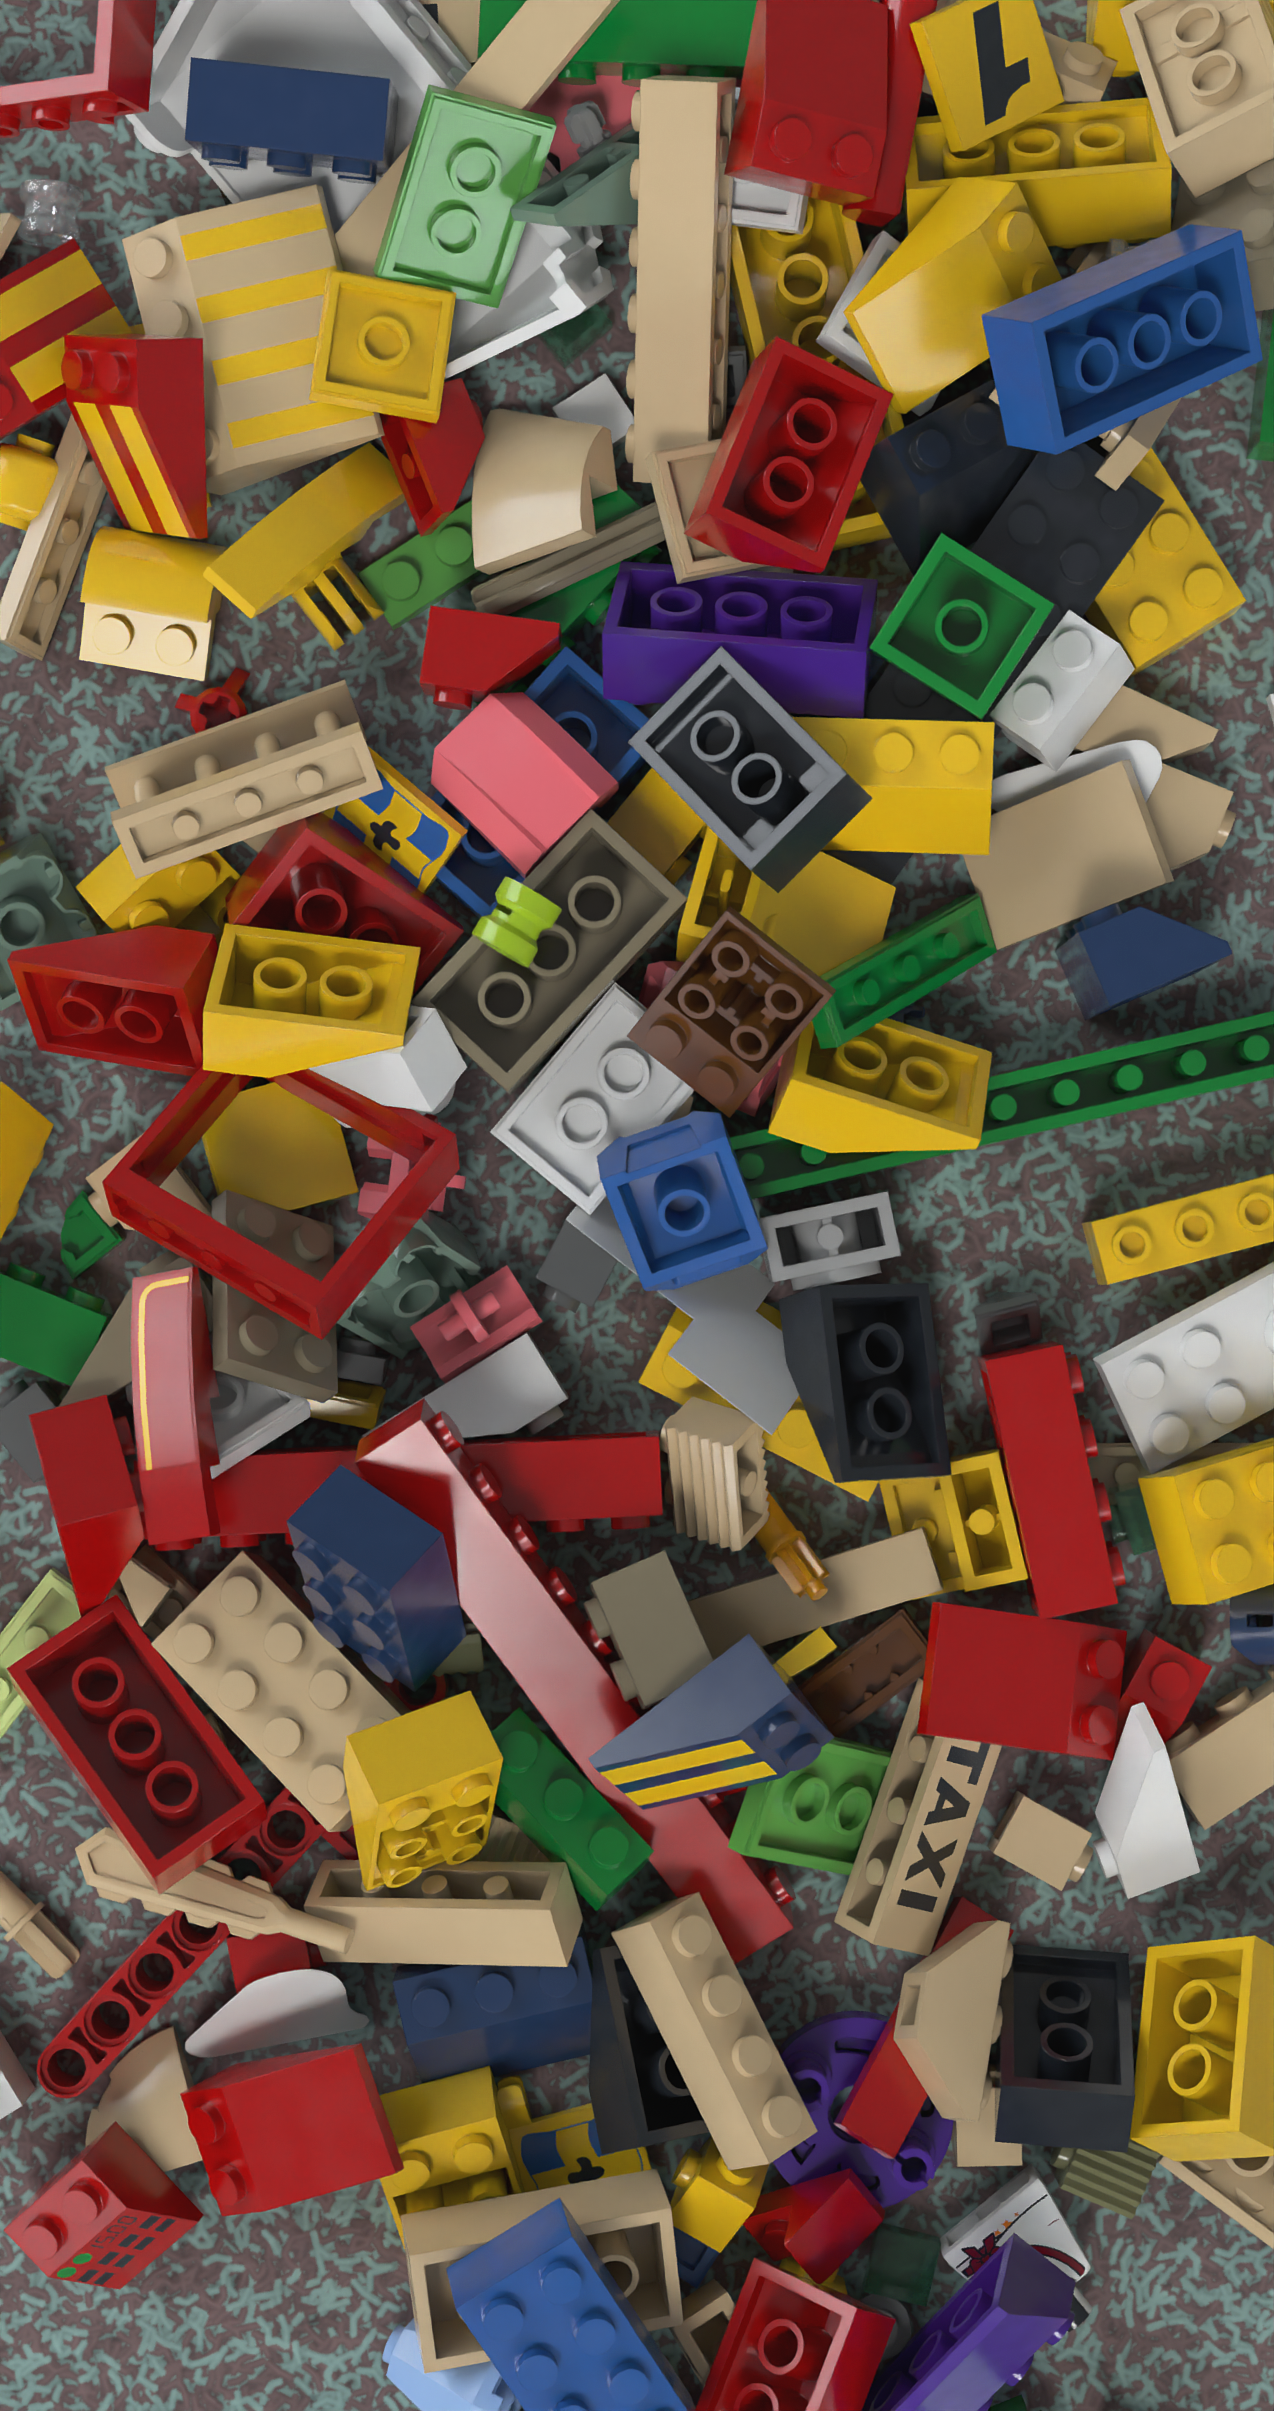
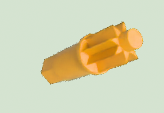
(791, 1554)

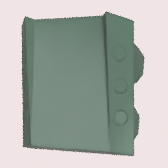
(35, 906)
(413, 1283)

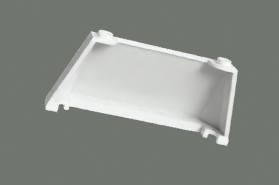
(553, 267)

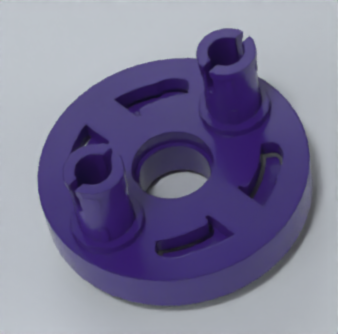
(819, 2076)

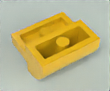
(149, 603)
(965, 1519)

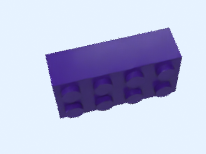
(788, 630)

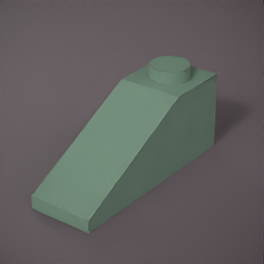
(590, 190)

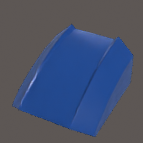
(681, 1201)

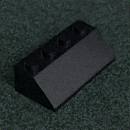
(946, 474)

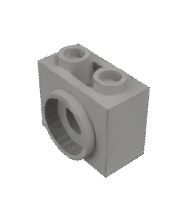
(830, 1241)

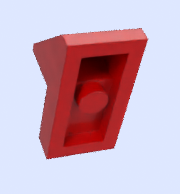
(816, 2222)

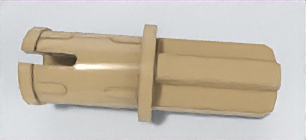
(34, 1930)

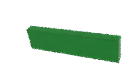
(903, 969)

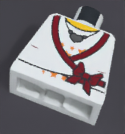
(1030, 2212)

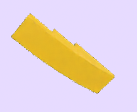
(306, 531)

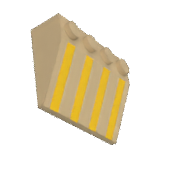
(254, 292)

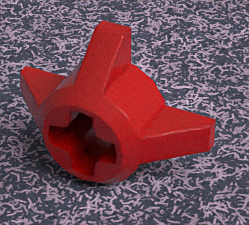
(216, 704)

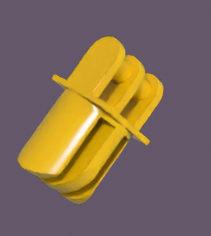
(322, 584)

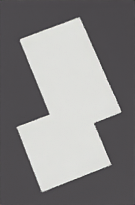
(727, 1340)

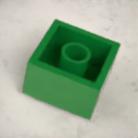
(961, 627)

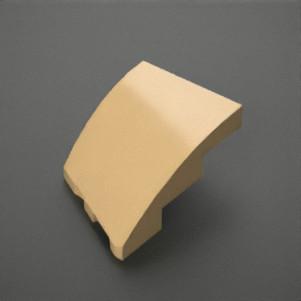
(536, 486)

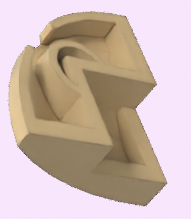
(148, 2101)

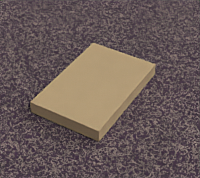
(1068, 855)

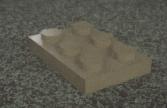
(254, 1339)

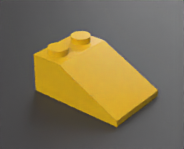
(927, 300)
(303, 1000)
(882, 1092)

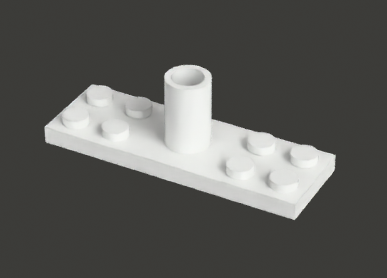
(1196, 1372)

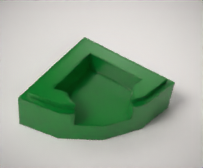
(85, 1237)

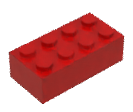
(1050, 1478)
(138, 1743)

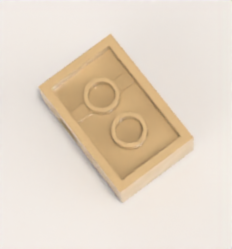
(1207, 83)

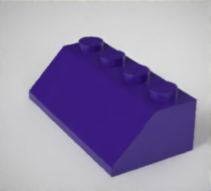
(980, 2336)

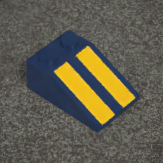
(716, 1733)

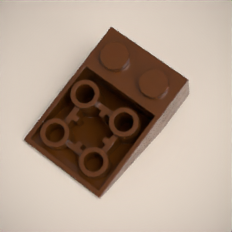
(730, 1012)

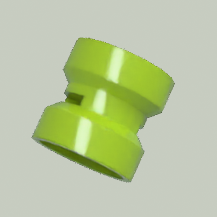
(516, 922)

